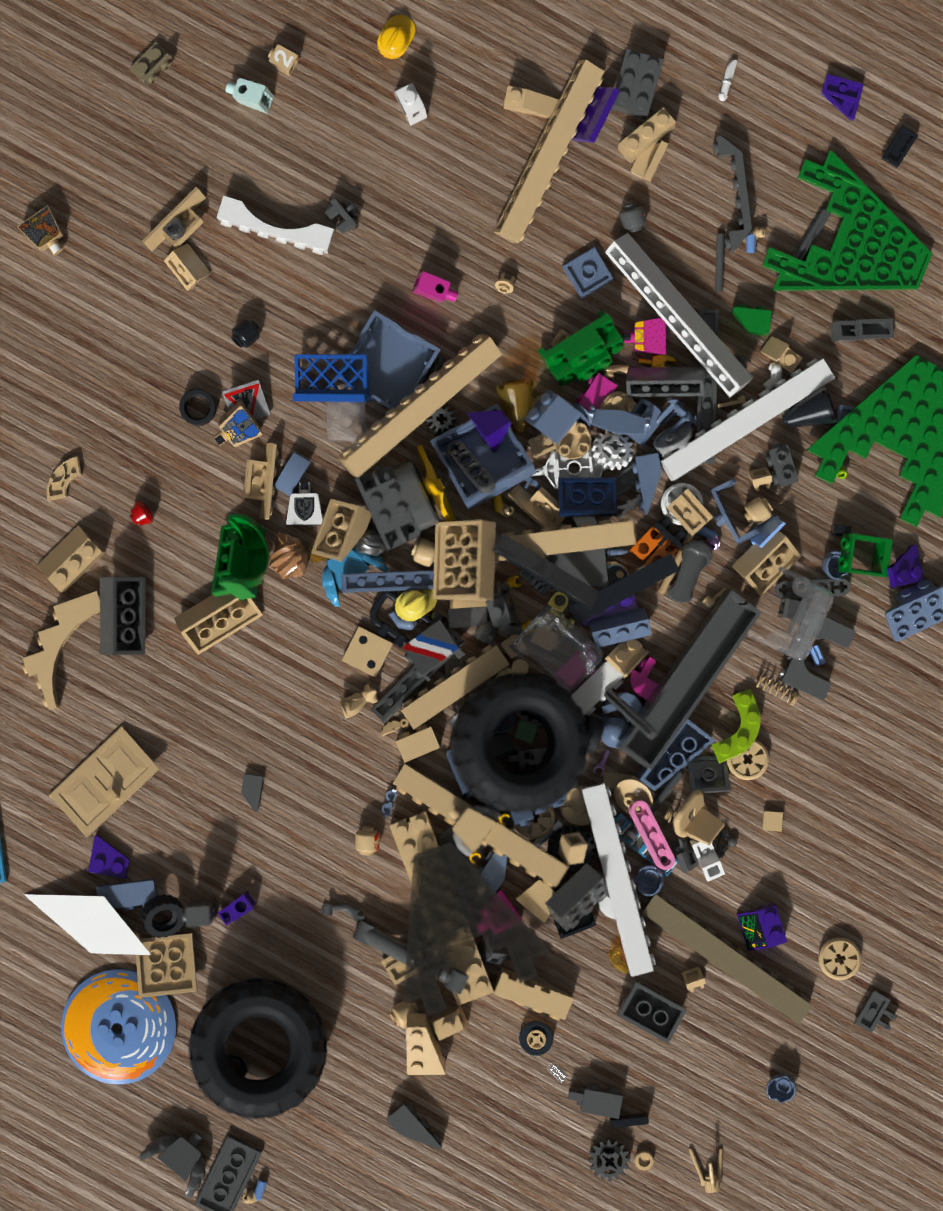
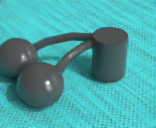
(732, 841)

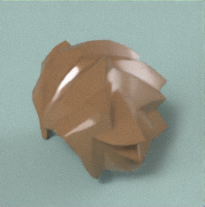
(289, 557)

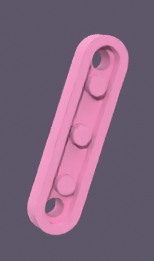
(651, 835)

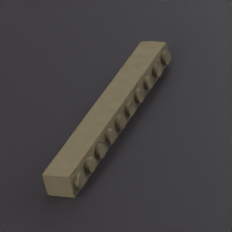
(727, 958)

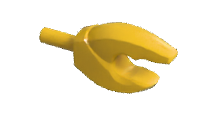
(657, 360)

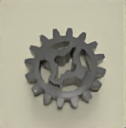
(603, 1165)

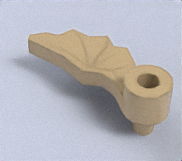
(740, 400)
(394, 725)

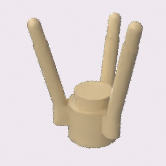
(711, 1180)

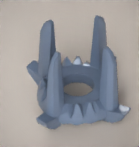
(677, 407)

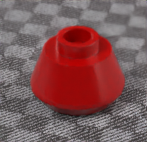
(141, 514)

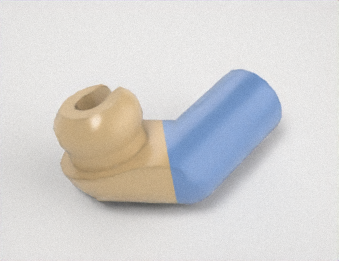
(752, 237)
(255, 1194)

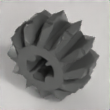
(446, 414)

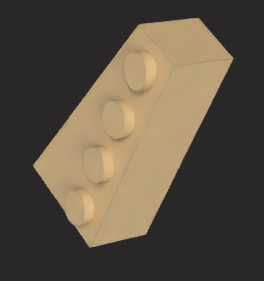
(533, 994)

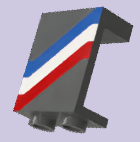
(432, 649)

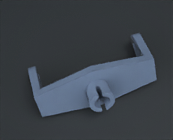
(619, 421)
(725, 517)

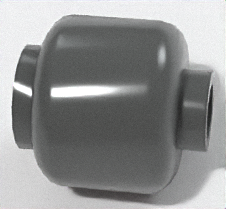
(632, 217)

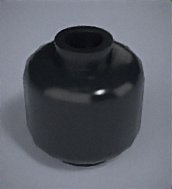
(245, 333)

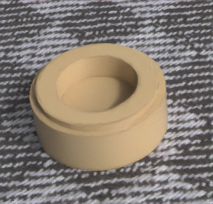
(644, 1160)

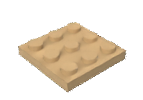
(168, 968)

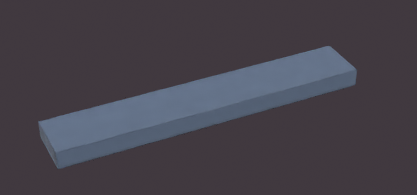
(387, 581)

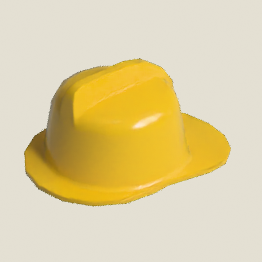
(396, 36)

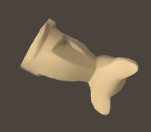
(355, 702)

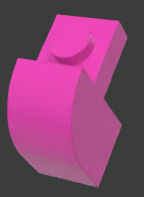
(639, 682)

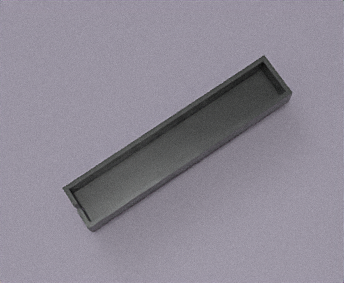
(690, 677)

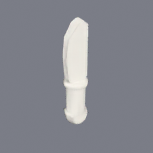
(727, 80)

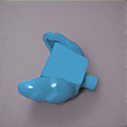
(352, 563)

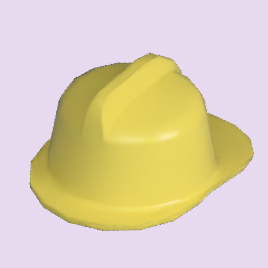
(414, 604)

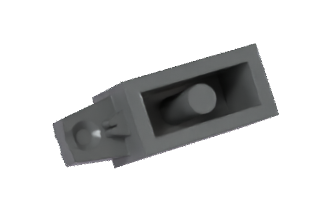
(598, 1100)

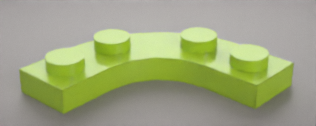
(746, 733)

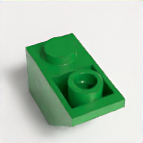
(753, 321)

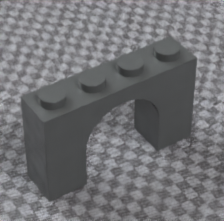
(796, 673)

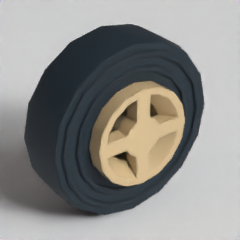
(539, 1044)

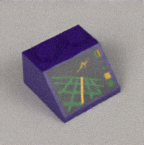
(762, 927)

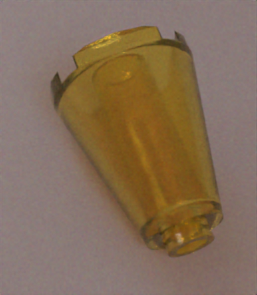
(516, 401)

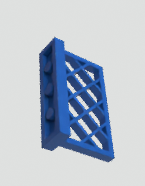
(328, 394)

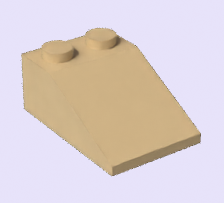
(340, 529)

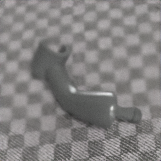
(356, 914)

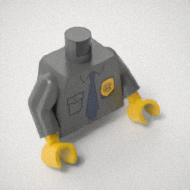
(502, 609)

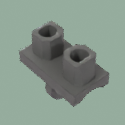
(336, 209)

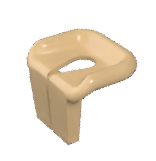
(703, 826)

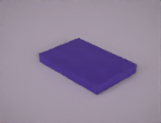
(596, 114)

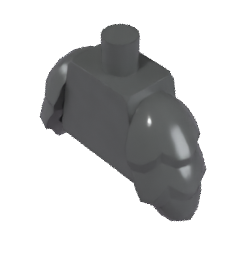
(181, 1157)

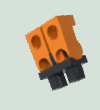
(658, 538)

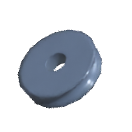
(584, 418)

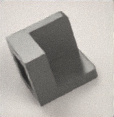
(492, 958)

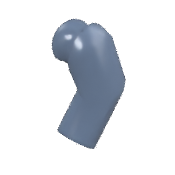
(402, 624)

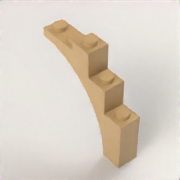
(44, 664)

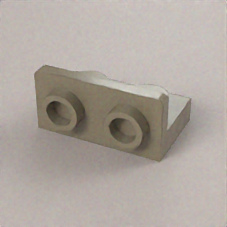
(151, 64)

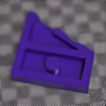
(842, 94)
(906, 568)

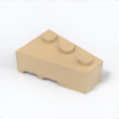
(422, 1048)

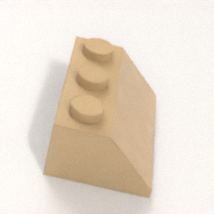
(70, 559)
(761, 565)

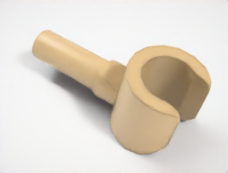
(709, 601)

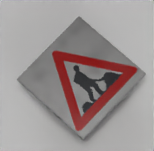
(251, 396)

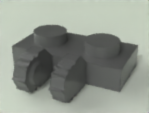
(872, 1011)

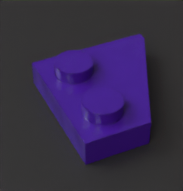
(107, 860)

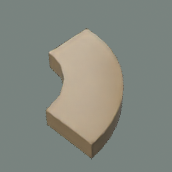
(62, 477)

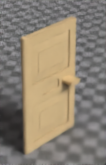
(104, 781)

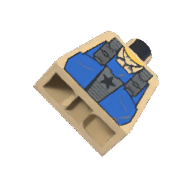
(238, 426)

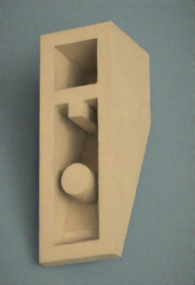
(529, 102)

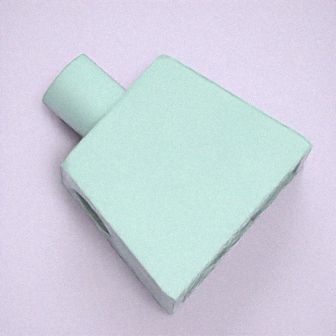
(251, 94)

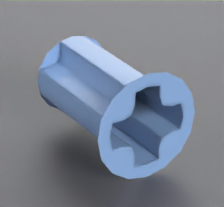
(817, 656)

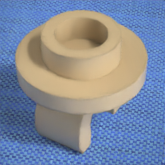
(504, 285)

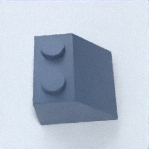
(552, 416)

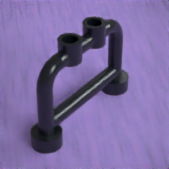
(384, 629)

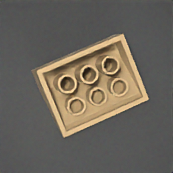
(464, 560)

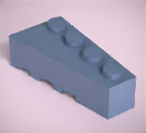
(684, 747)

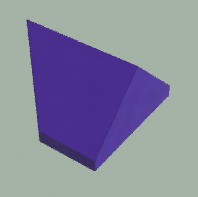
(491, 426)

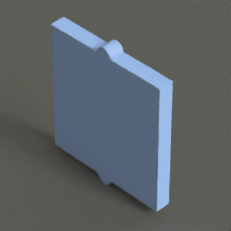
(768, 530)

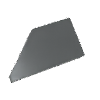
(252, 789)

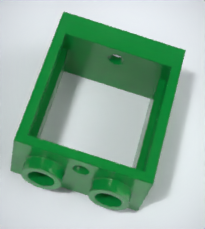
(882, 549)

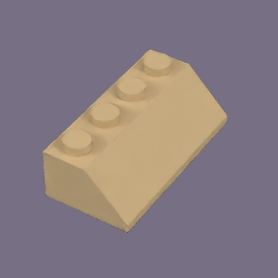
(216, 620)

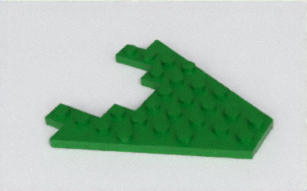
(870, 246)
(903, 418)

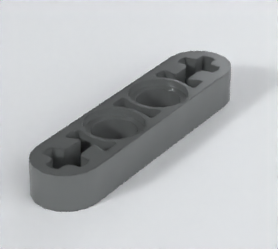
(473, 465)
(836, 592)

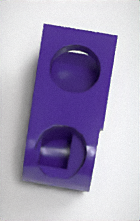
(237, 908)

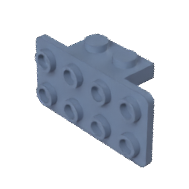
(917, 609)

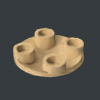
(575, 442)

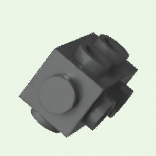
(782, 465)

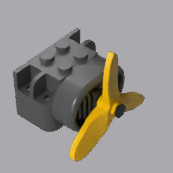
(403, 502)

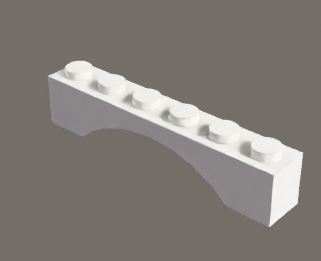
(313, 237)

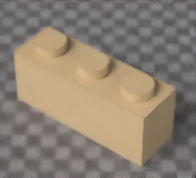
(646, 135)

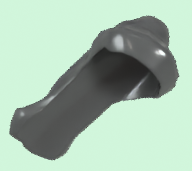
(695, 557)

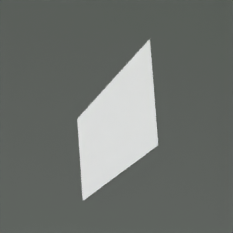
(91, 923)

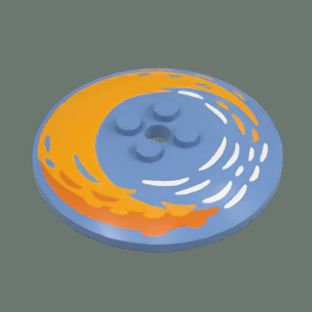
(112, 1056)

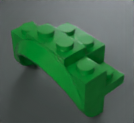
(584, 351)
(238, 566)

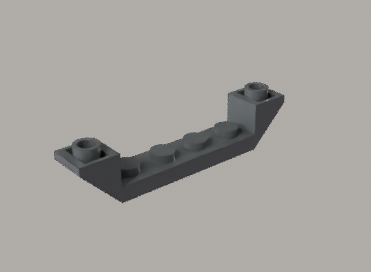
(724, 150)

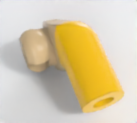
(502, 508)

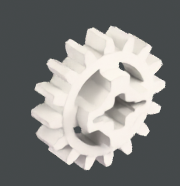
(612, 450)

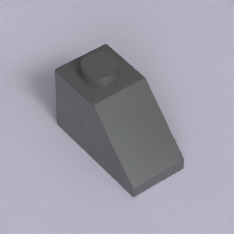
(788, 608)

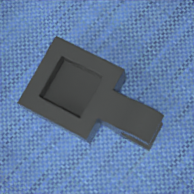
(686, 855)

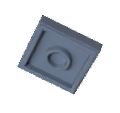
(588, 272)

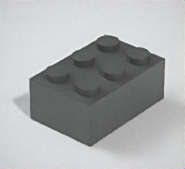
(637, 84)
(577, 897)
(651, 1011)

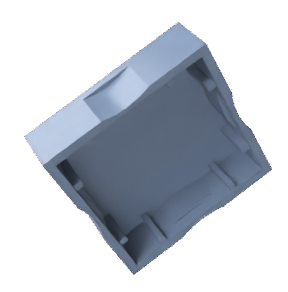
(395, 360)
(506, 465)

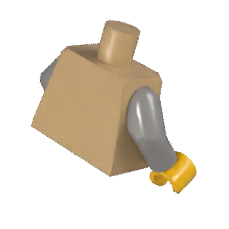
(474, 827)

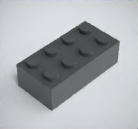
(122, 615)

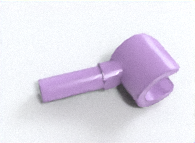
(601, 764)

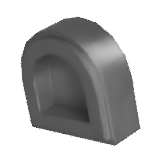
(175, 229)

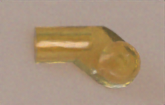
(616, 962)

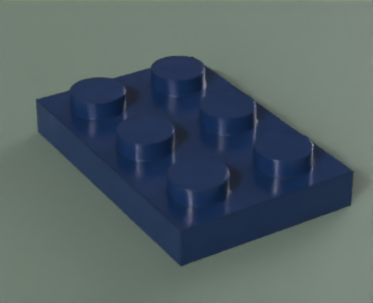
(587, 497)

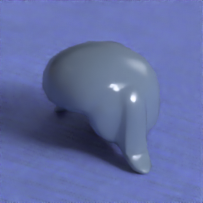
(613, 730)

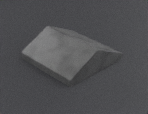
(708, 775)

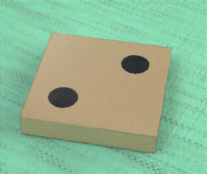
(367, 652)

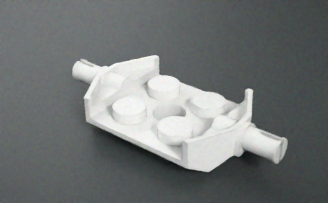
(558, 467)

